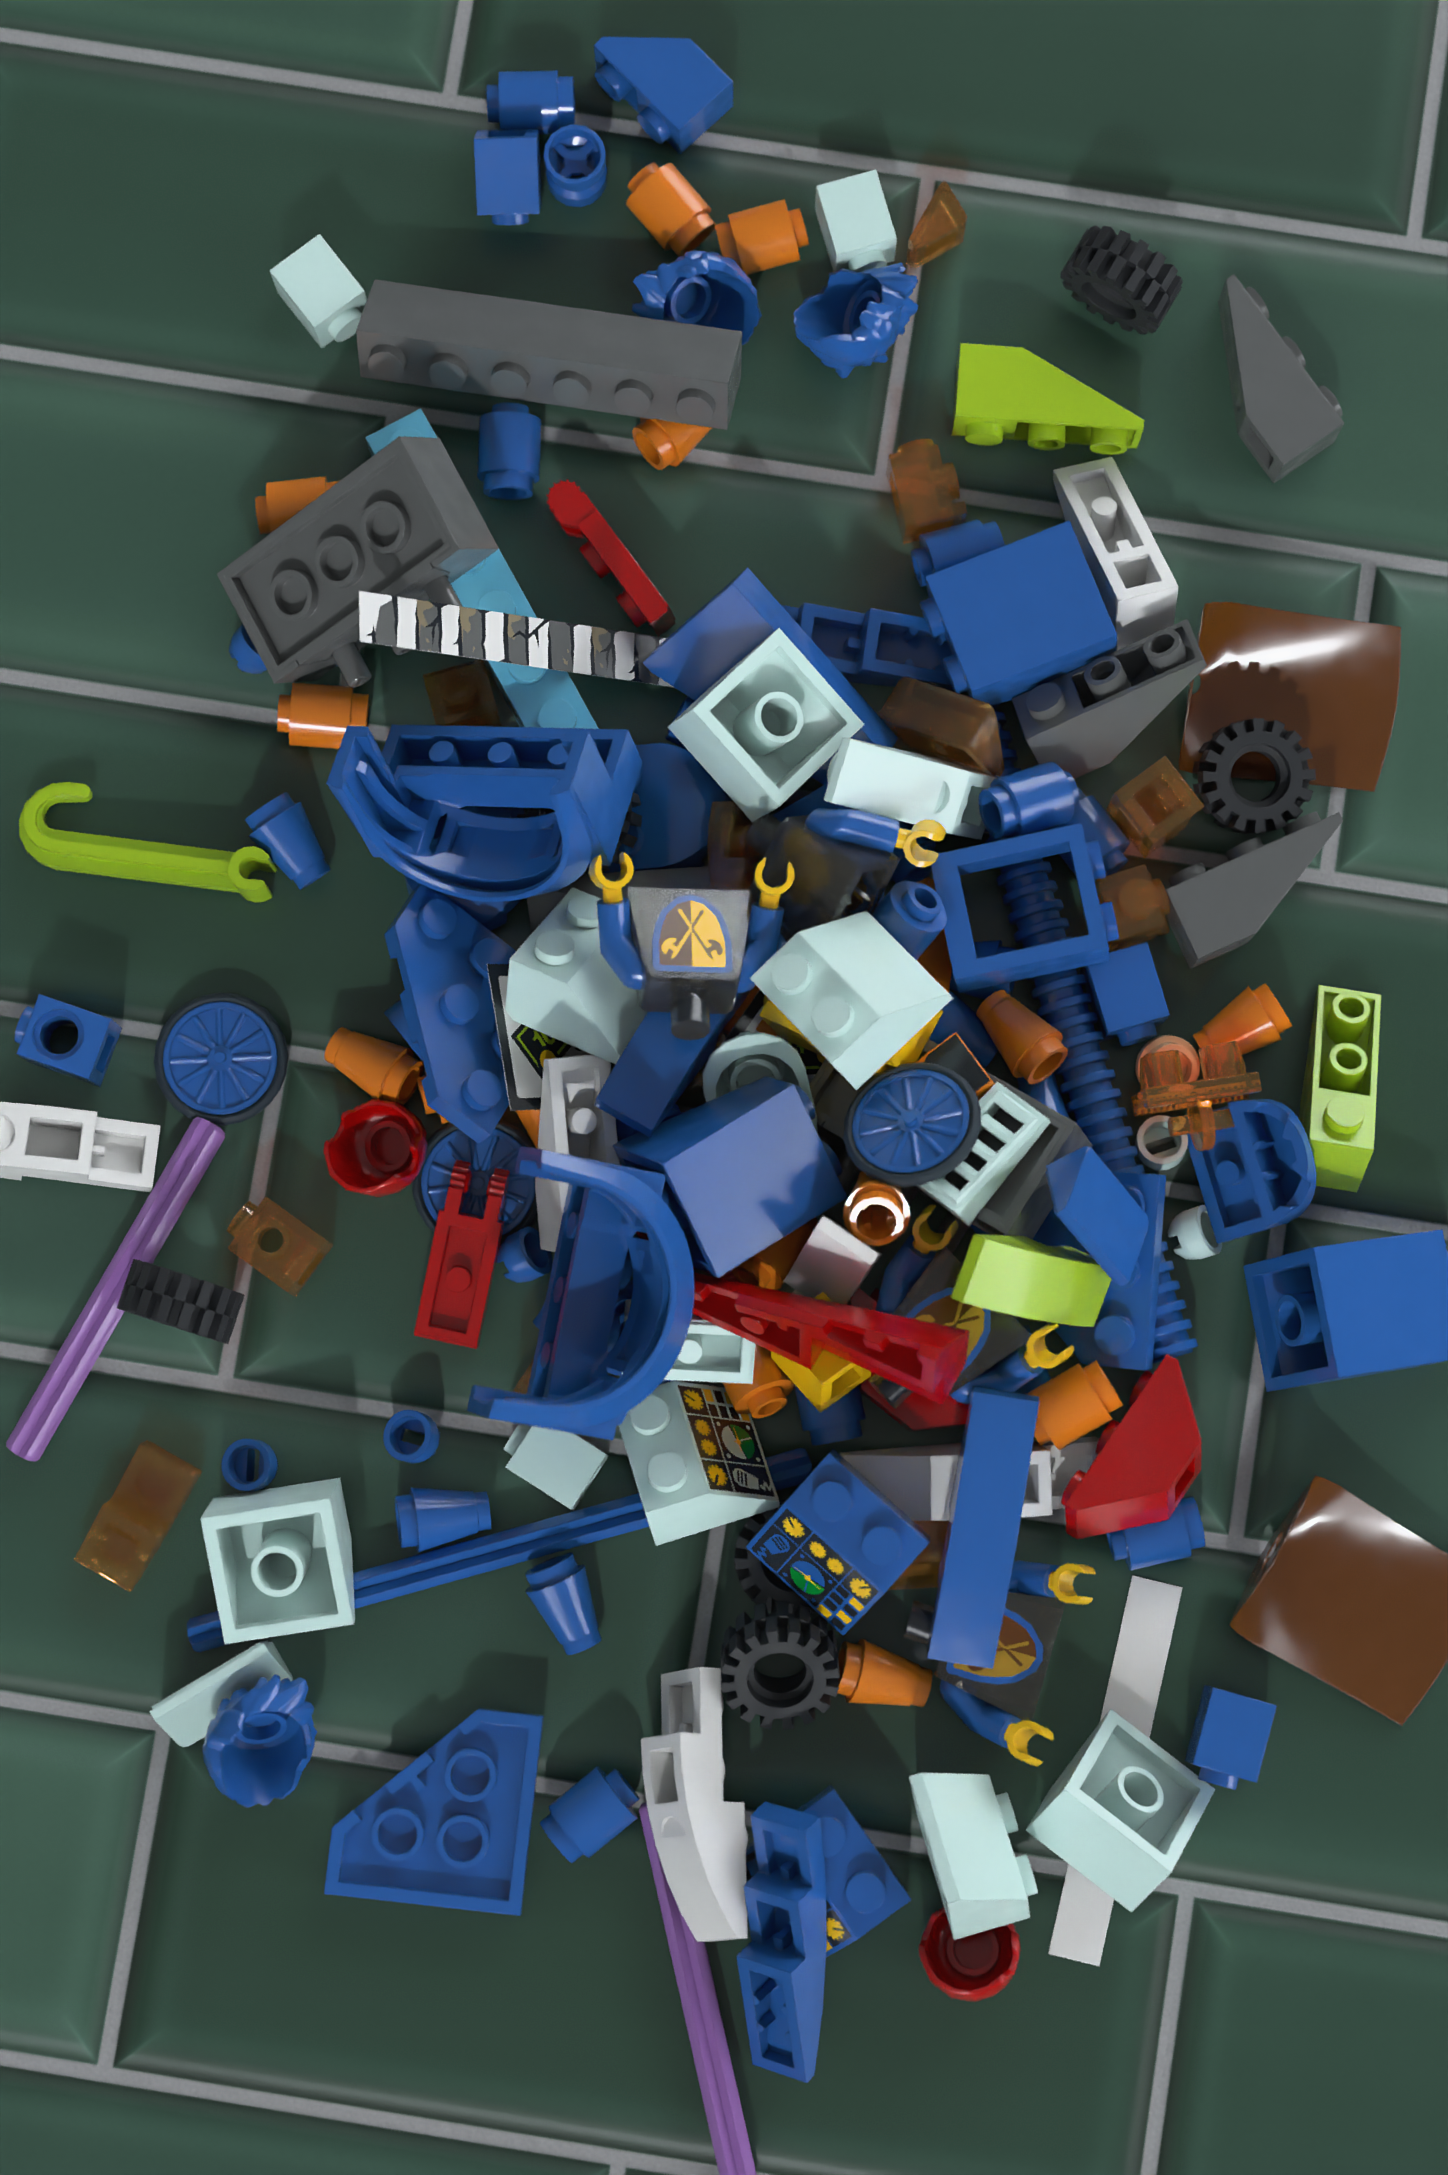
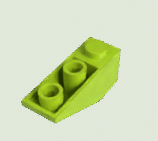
(1023, 397)
(1341, 1085)

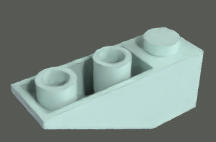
(906, 786)

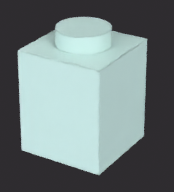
(856, 222)
(320, 292)
(554, 1462)

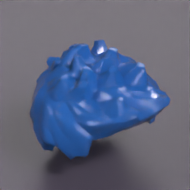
(700, 291)
(856, 316)
(261, 1741)

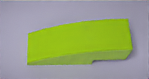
(1032, 1280)

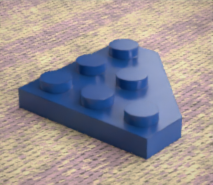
(451, 1007)
(1127, 1317)
(449, 1823)

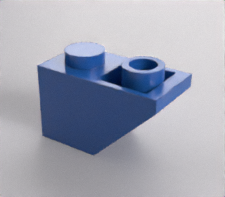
(667, 83)

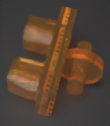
(1222, 1082)

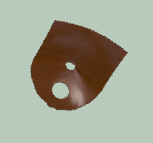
(1312, 673)
(1351, 1600)

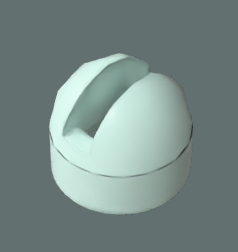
(1153, 1134)
(1194, 1234)

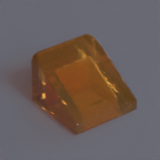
(938, 228)

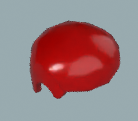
(376, 1148)
(971, 1965)

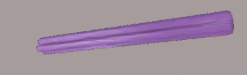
(101, 1312)
(703, 2026)

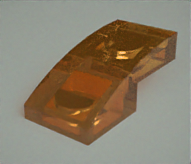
(137, 1515)

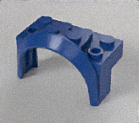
(438, 769)
(578, 1323)

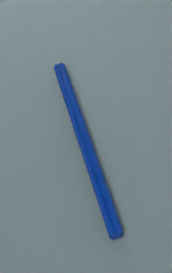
(503, 1548)

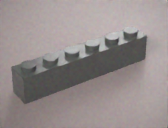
(550, 354)

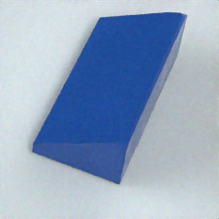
(1098, 1211)

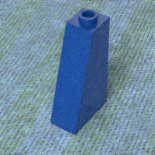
(729, 630)

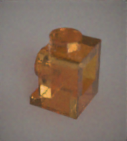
(923, 490)
(1154, 806)
(1137, 905)
(298, 1255)

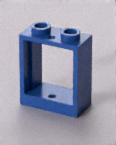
(977, 973)

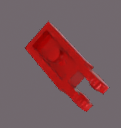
(608, 554)
(462, 1262)

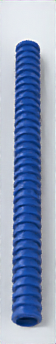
(1084, 1068)

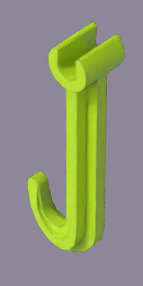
(133, 857)

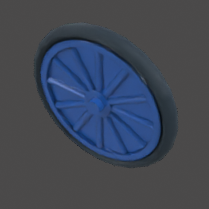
(221, 1058)
(912, 1124)
(496, 1151)

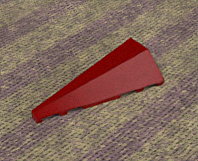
(799, 1327)

